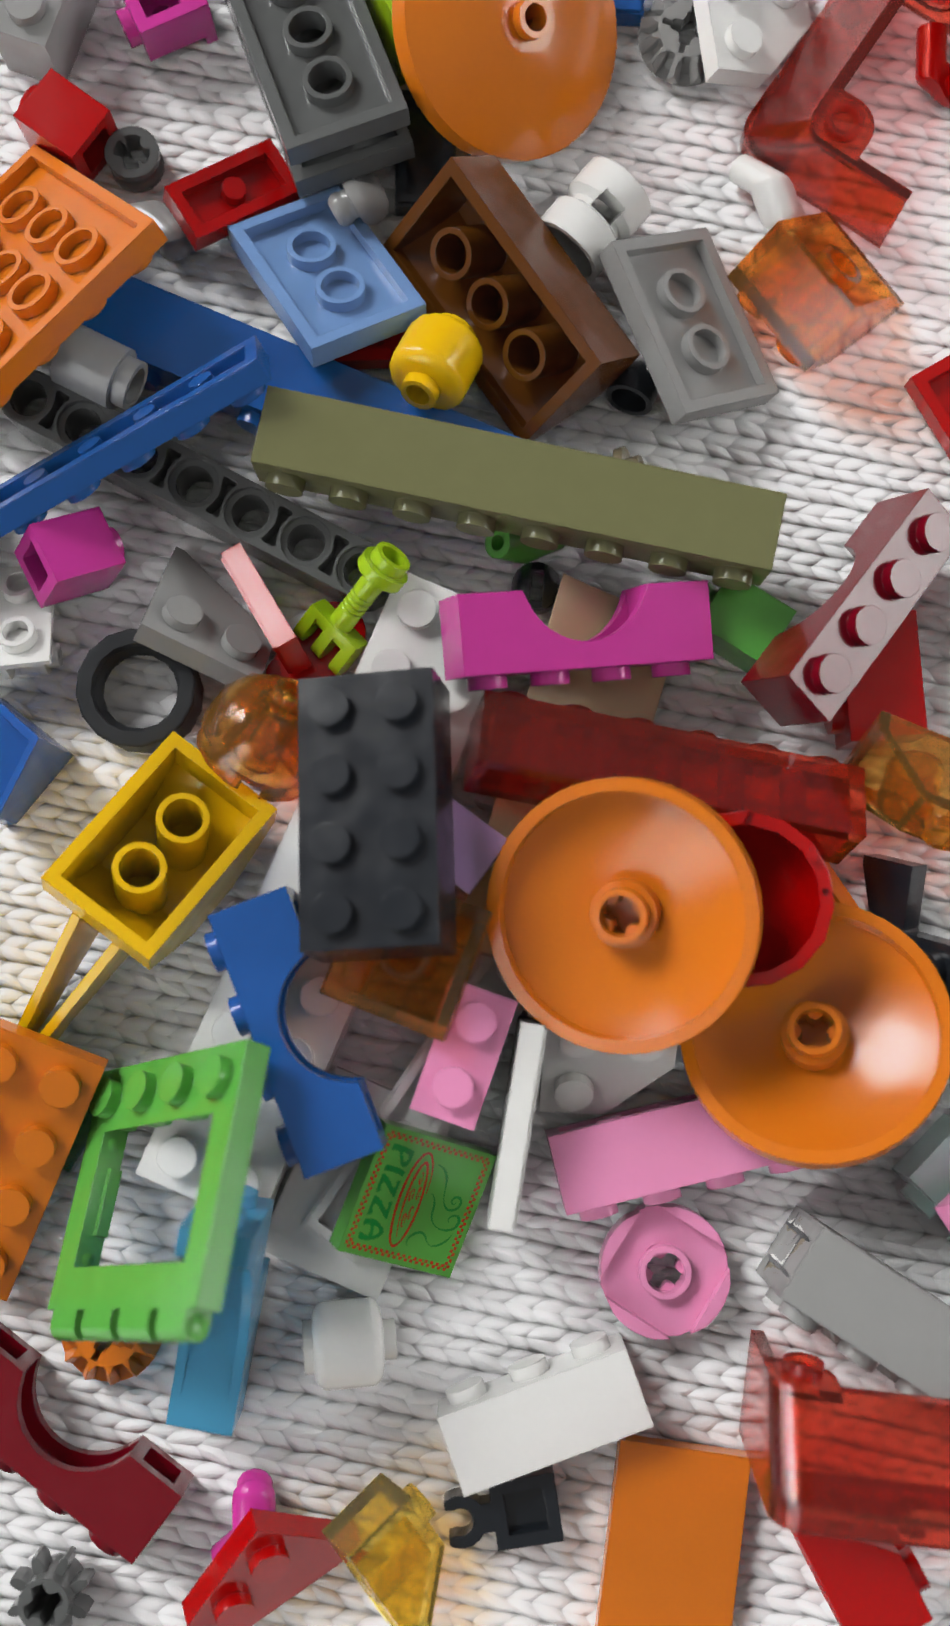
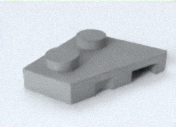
(202, 624)

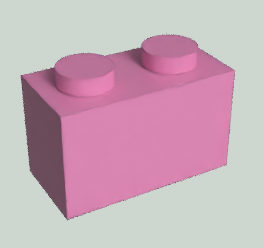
(463, 1065)

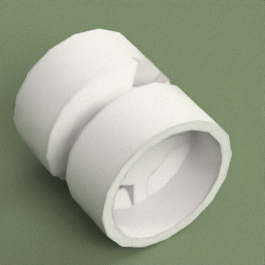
(601, 208)

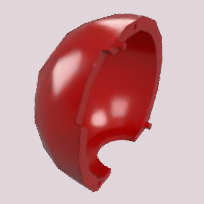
(793, 893)

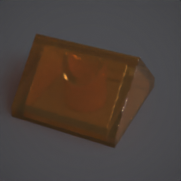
(414, 991)

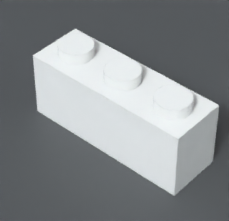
(541, 1412)

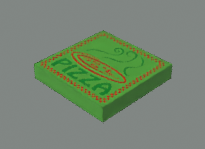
(413, 1200)

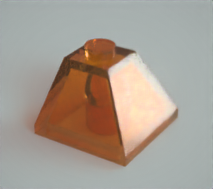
(907, 777)

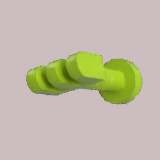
(382, 570)

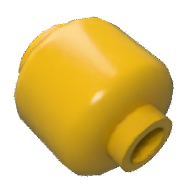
(436, 361)

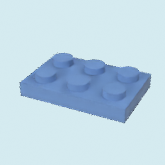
(324, 279)

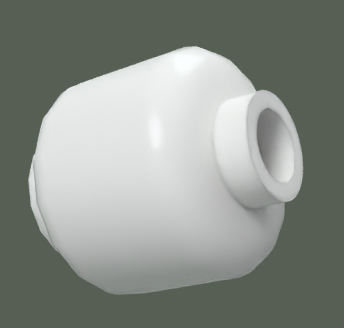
(348, 1343)

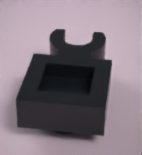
(518, 1511)

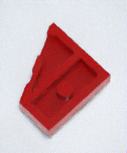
(260, 1569)

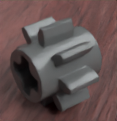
(57, 1574)

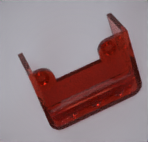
(820, 130)
(845, 1456)

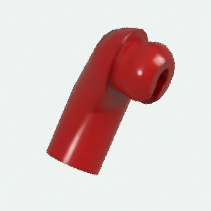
(931, 62)

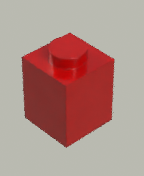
(66, 123)

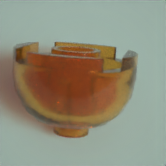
(254, 735)

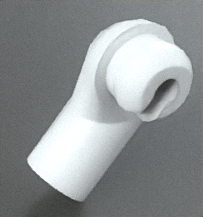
(770, 190)

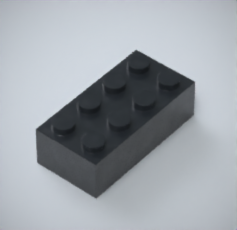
(375, 817)

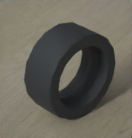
(93, 708)

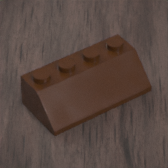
(491, 260)

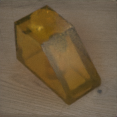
(391, 1550)

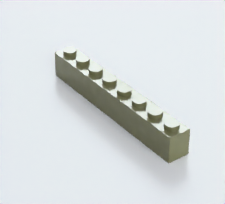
(517, 488)

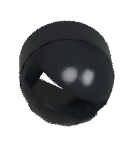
(633, 390)
(551, 581)

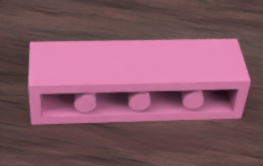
(646, 1155)

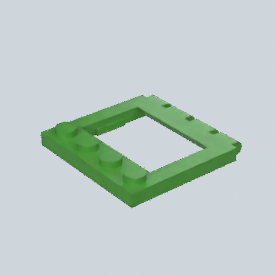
(168, 1298)

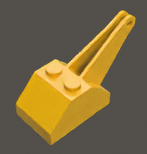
(146, 873)

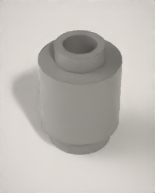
(99, 369)

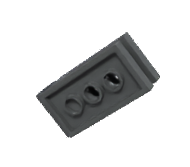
(324, 88)

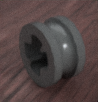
(124, 142)

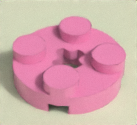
(671, 1307)

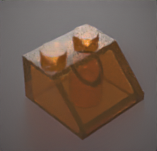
(813, 289)

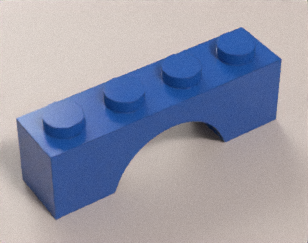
(323, 1114)

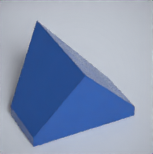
(27, 763)

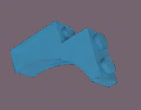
(215, 1372)

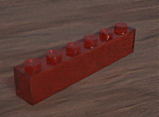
(537, 748)

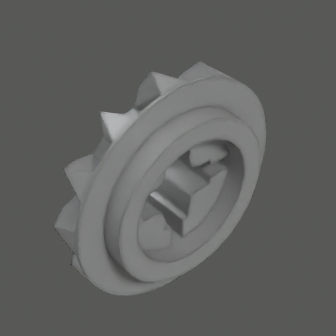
(660, 45)

